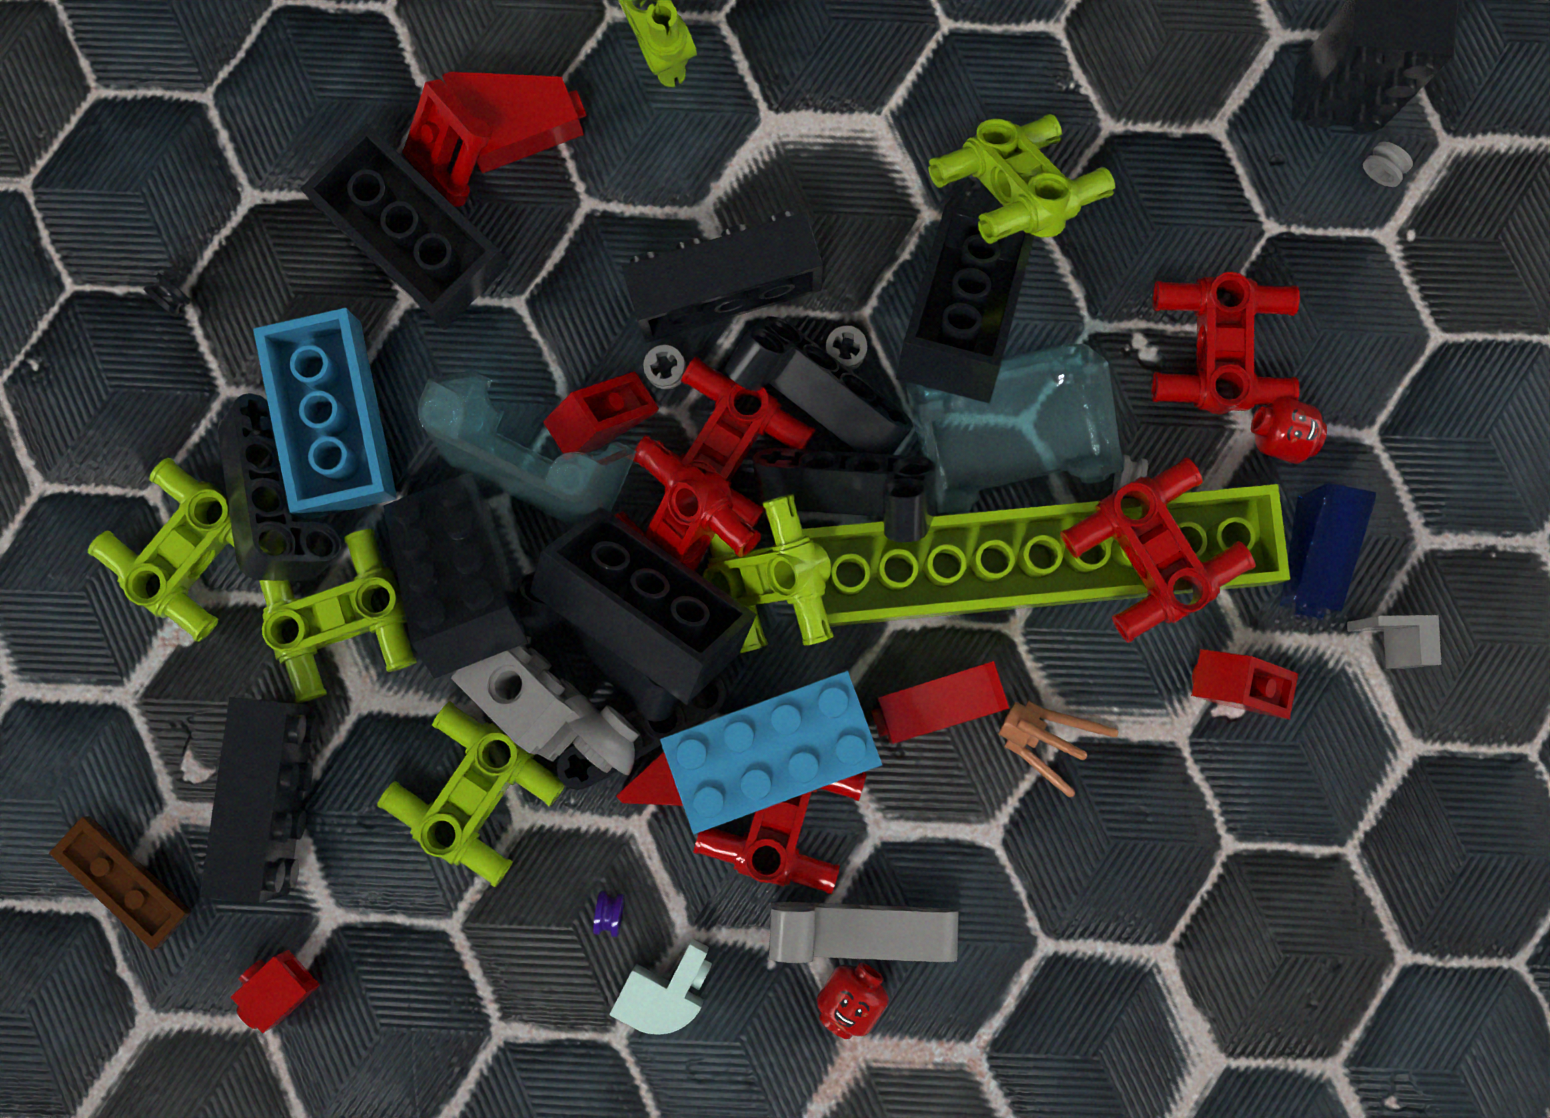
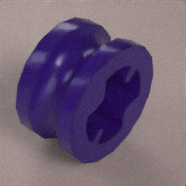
(608, 914)

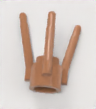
(1024, 727)

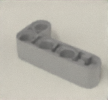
(862, 932)

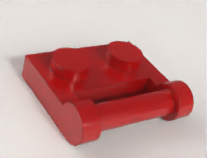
(433, 137)

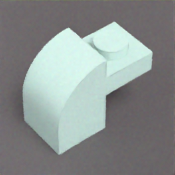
(659, 1004)

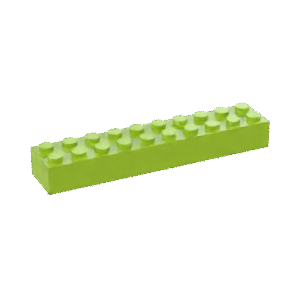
(1021, 562)

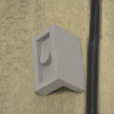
(1407, 639)

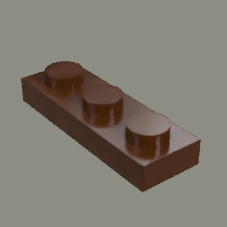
(120, 882)

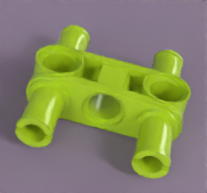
(661, 38)
(1021, 178)
(175, 554)
(788, 571)
(335, 617)
(470, 794)

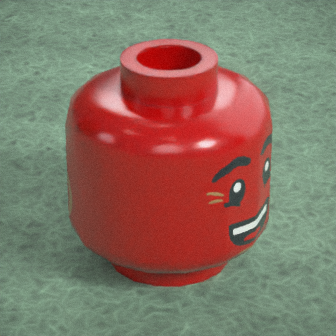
(1289, 430)
(852, 1000)

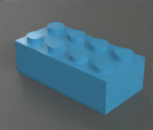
(324, 414)
(770, 752)

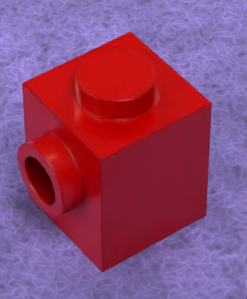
(272, 991)

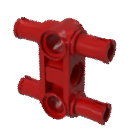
(1224, 342)
(730, 435)
(691, 510)
(1157, 549)
(780, 829)

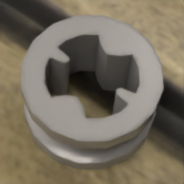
(1387, 164)
(859, 343)
(651, 361)
(1130, 472)

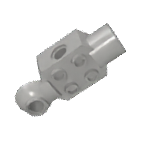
(545, 711)

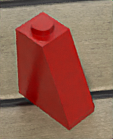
(522, 110)
(940, 703)

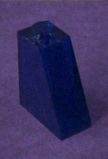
(1325, 548)

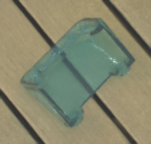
(1044, 418)
(464, 429)

